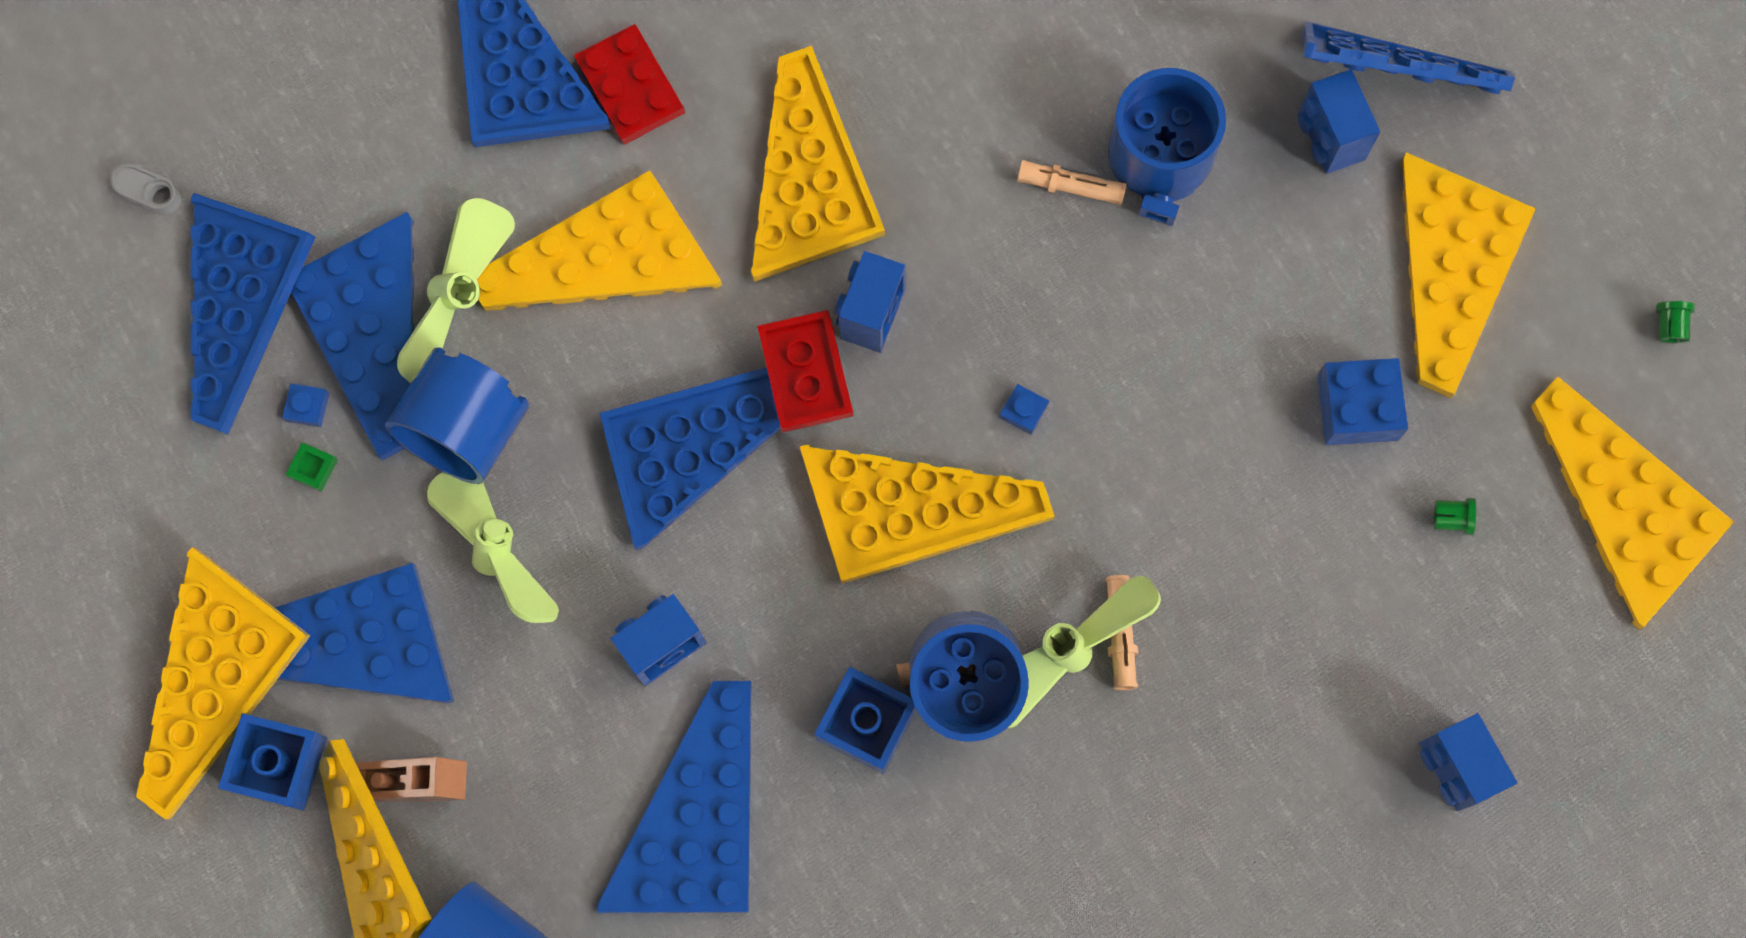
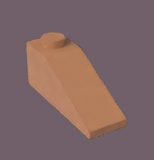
(415, 779)

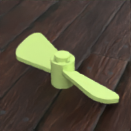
(475, 240)
(472, 515)
(1047, 664)

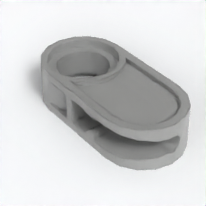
(140, 185)

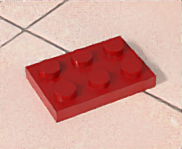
(629, 84)
(805, 371)

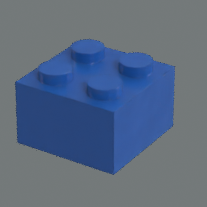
(1338, 121)
(871, 301)
(1362, 401)
(658, 638)
(866, 720)
(272, 762)
(1466, 763)

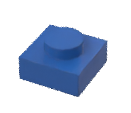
(1159, 208)
(305, 405)
(1024, 409)

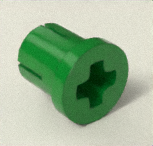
(1674, 321)
(1463, 515)

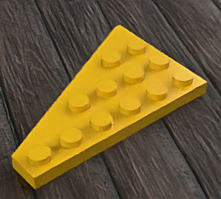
(812, 182)
(1458, 258)
(902, 512)

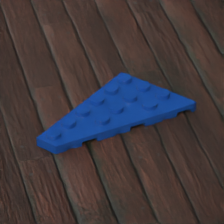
(1362, 51)
(519, 78)
(241, 286)
(362, 317)
(683, 445)
(370, 638)
(696, 830)

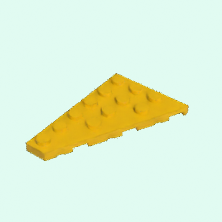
(611, 248)
(1640, 511)
(219, 665)
(374, 876)

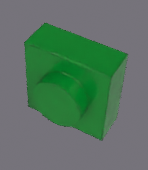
(311, 467)

